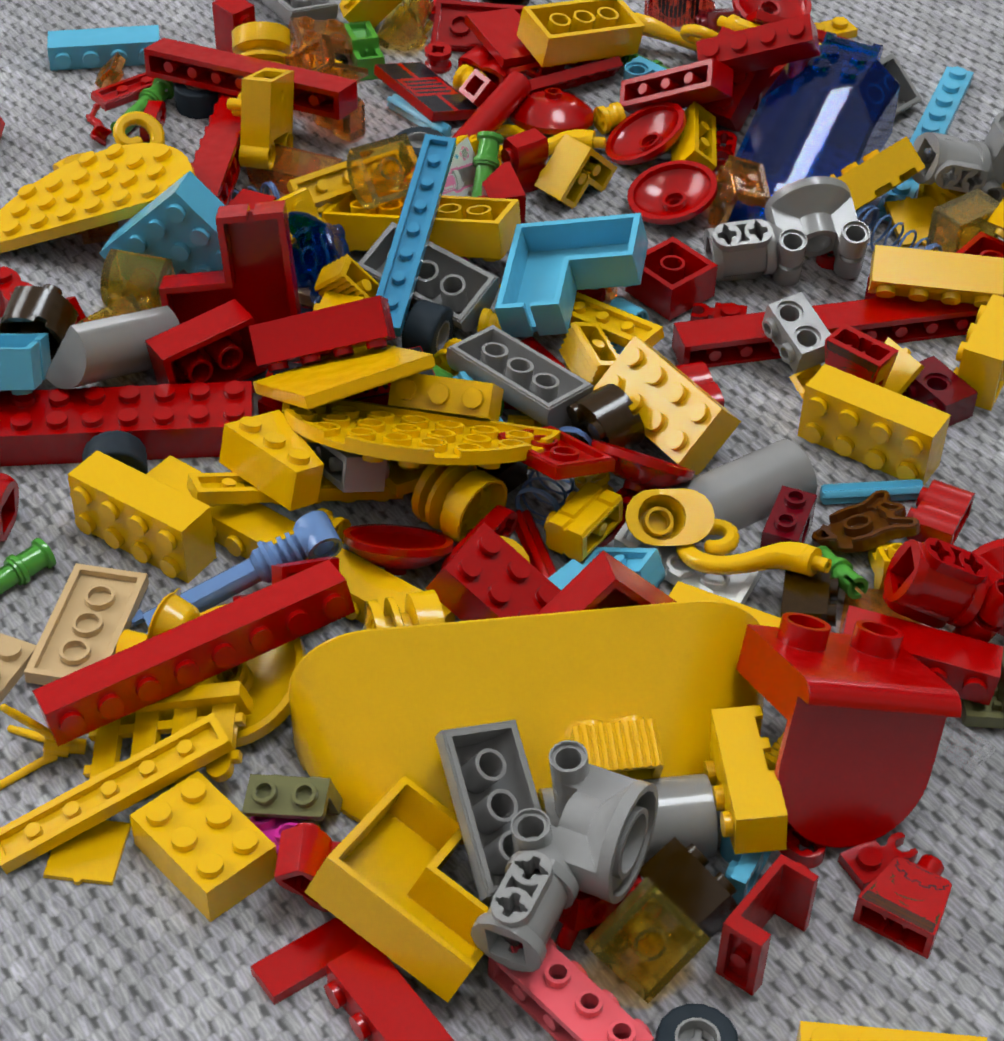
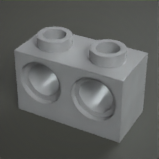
(796, 332)

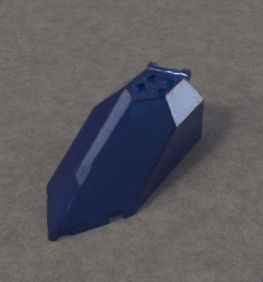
(820, 116)

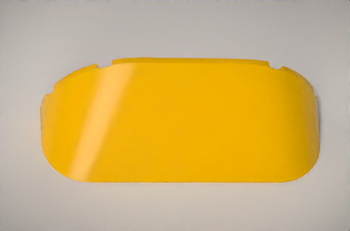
(379, 696)

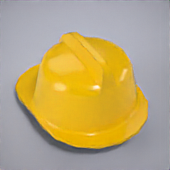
(669, 517)
(171, 613)

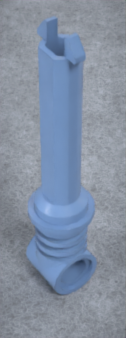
(312, 539)

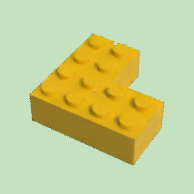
(392, 892)

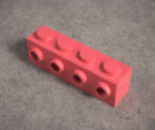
(567, 1000)

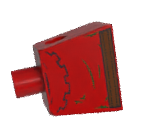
(860, 355)
(906, 903)

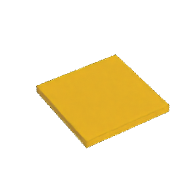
(343, 376)

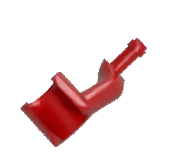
(99, 131)

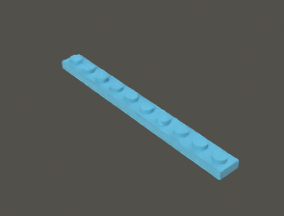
(935, 119)

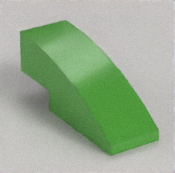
(365, 47)

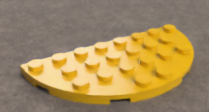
(90, 193)
(413, 434)

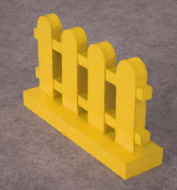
(227, 701)

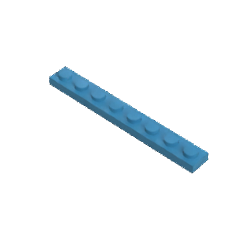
(415, 226)

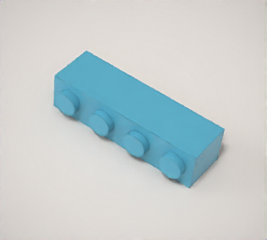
(98, 45)

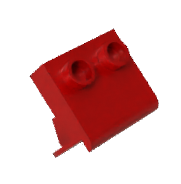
(856, 725)

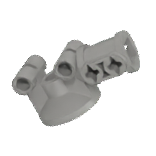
(964, 164)
(801, 221)
(593, 850)

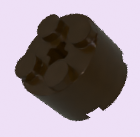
(39, 311)
(607, 417)

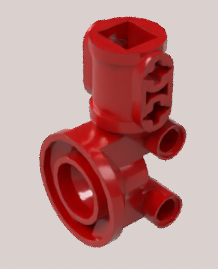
(949, 585)

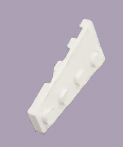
(733, 587)

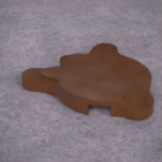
(866, 525)

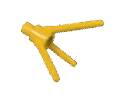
(42, 734)

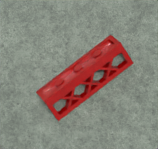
(569, 78)

